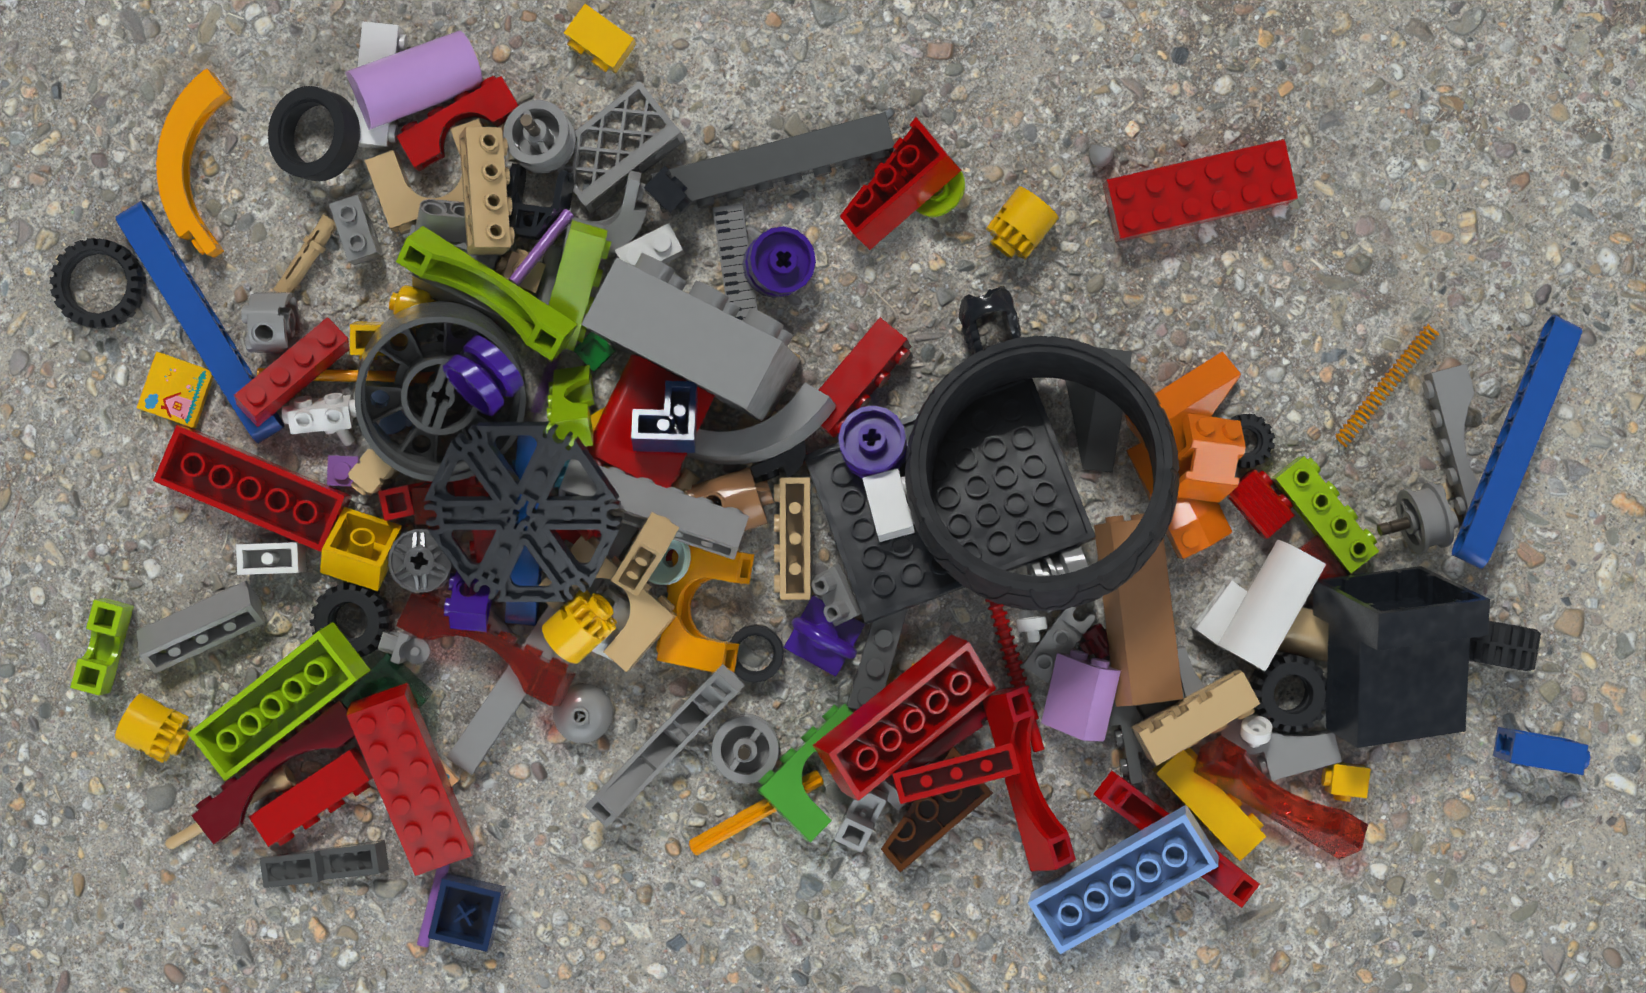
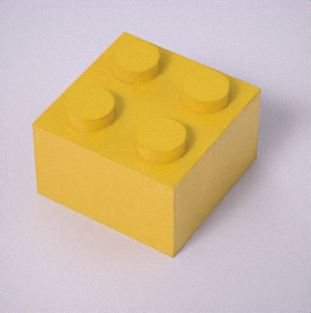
(359, 548)

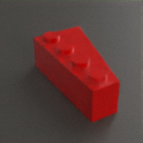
(899, 186)

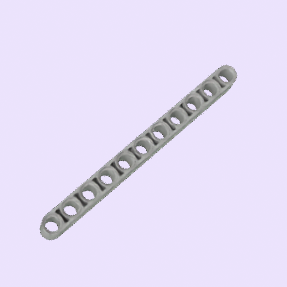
(508, 692)

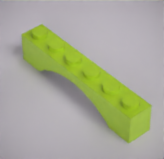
(442, 262)

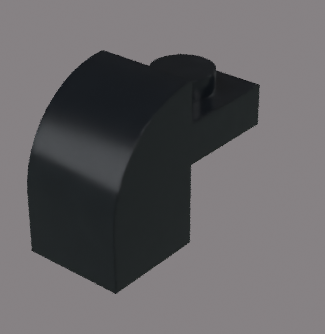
(790, 460)

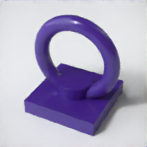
(820, 640)

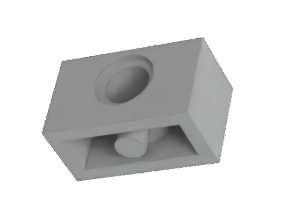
(356, 230)

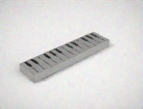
(732, 245)

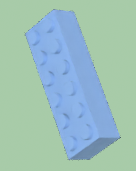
(1123, 879)

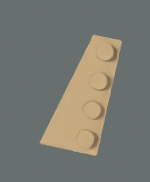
(1196, 717)

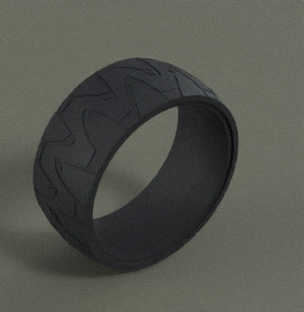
(1030, 359)

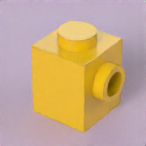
(1346, 780)

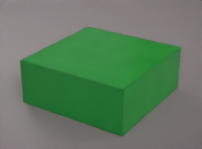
(594, 351)

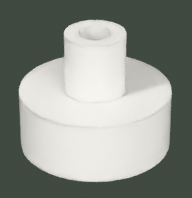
(1032, 626)
(1256, 730)

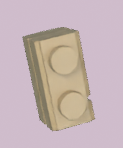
(371, 474)

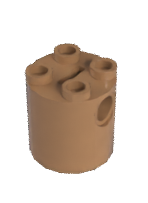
(737, 491)

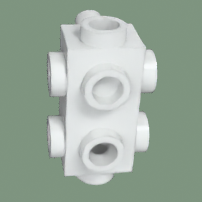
(327, 414)

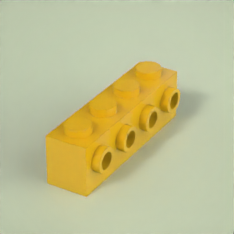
(1211, 804)

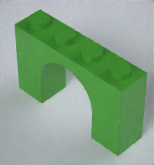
(785, 787)

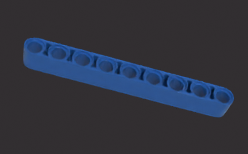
(192, 310)
(1516, 442)

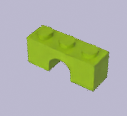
(108, 628)

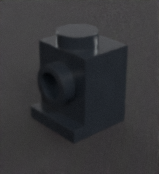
(668, 192)

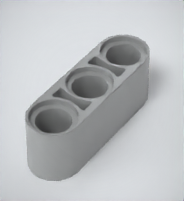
(443, 219)

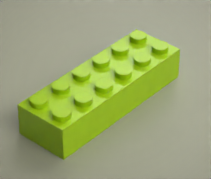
(279, 701)

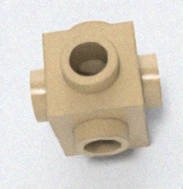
(510, 262)

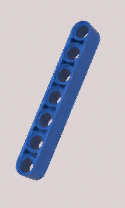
(527, 570)

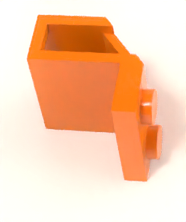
(1210, 457)

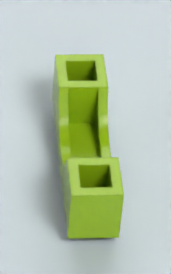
(569, 403)

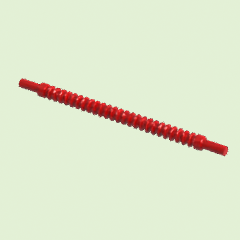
(1013, 663)

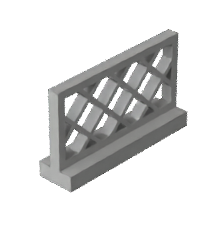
(639, 160)

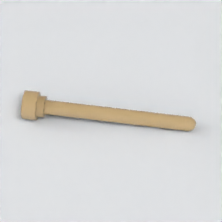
(280, 781)

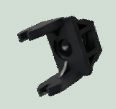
(533, 220)

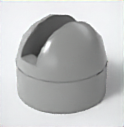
(1100, 155)

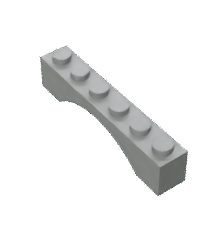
(1450, 398)

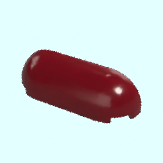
(952, 736)

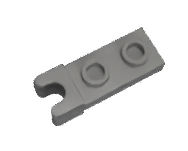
(1059, 638)

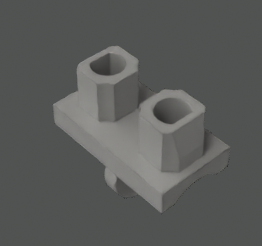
(836, 595)
(404, 647)

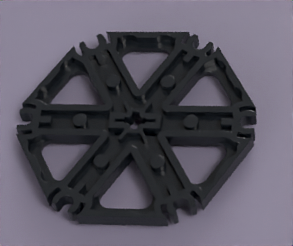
(494, 511)

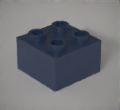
(466, 912)

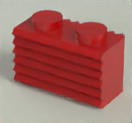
(1260, 503)

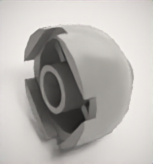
(597, 710)

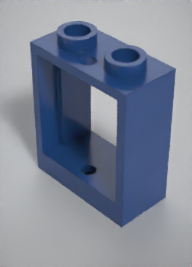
(1541, 751)

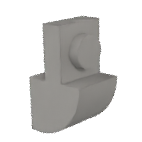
(860, 820)

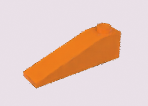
(1195, 393)
(1194, 522)

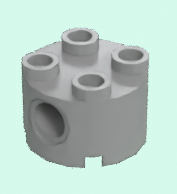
(271, 322)

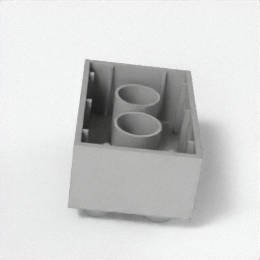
(694, 335)

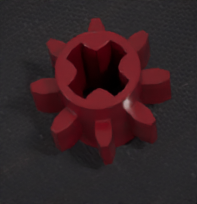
(1095, 641)

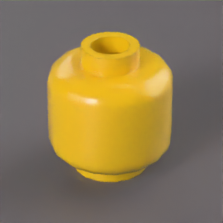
(408, 297)

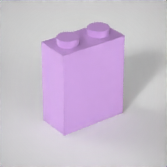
(1081, 696)

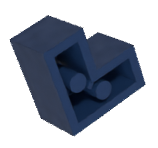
(668, 428)

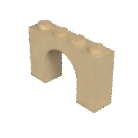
(394, 191)
(647, 616)

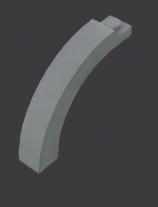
(769, 438)

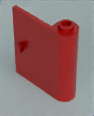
(639, 388)

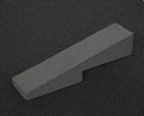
(324, 864)

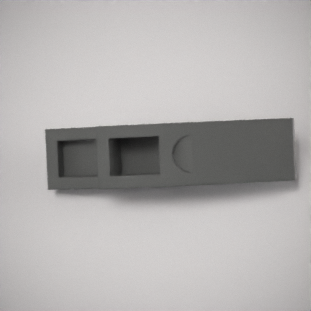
(1124, 737)

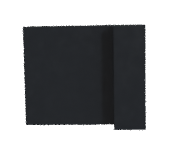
(1397, 653)

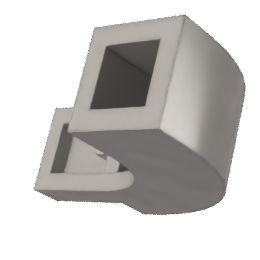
(627, 220)

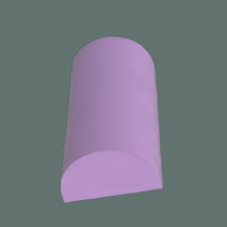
(415, 79)

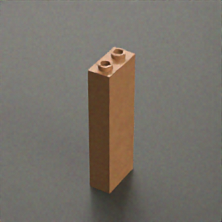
(1140, 623)

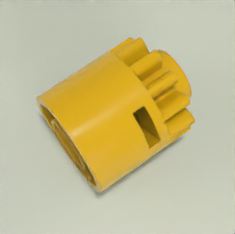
(1021, 224)
(579, 626)
(153, 728)

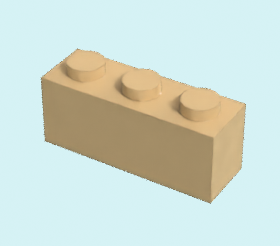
(645, 553)

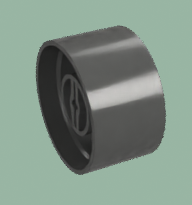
(431, 420)

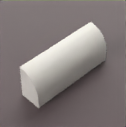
(1271, 604)

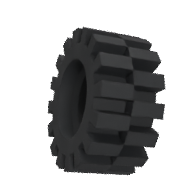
(1263, 436)

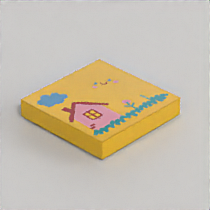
(175, 389)

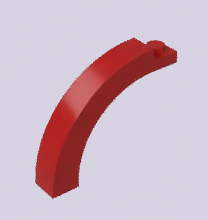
(1143, 811)

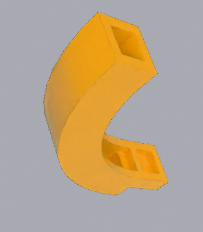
(174, 154)

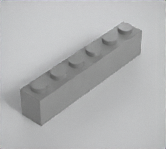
(698, 519)

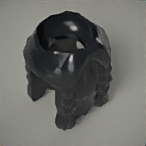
(975, 307)

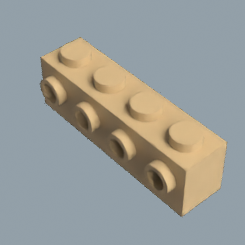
(485, 191)
(795, 543)

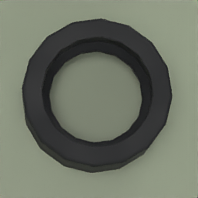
(778, 653)

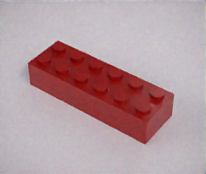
(1200, 190)
(250, 487)
(904, 717)
(410, 779)

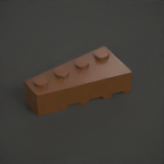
(931, 820)

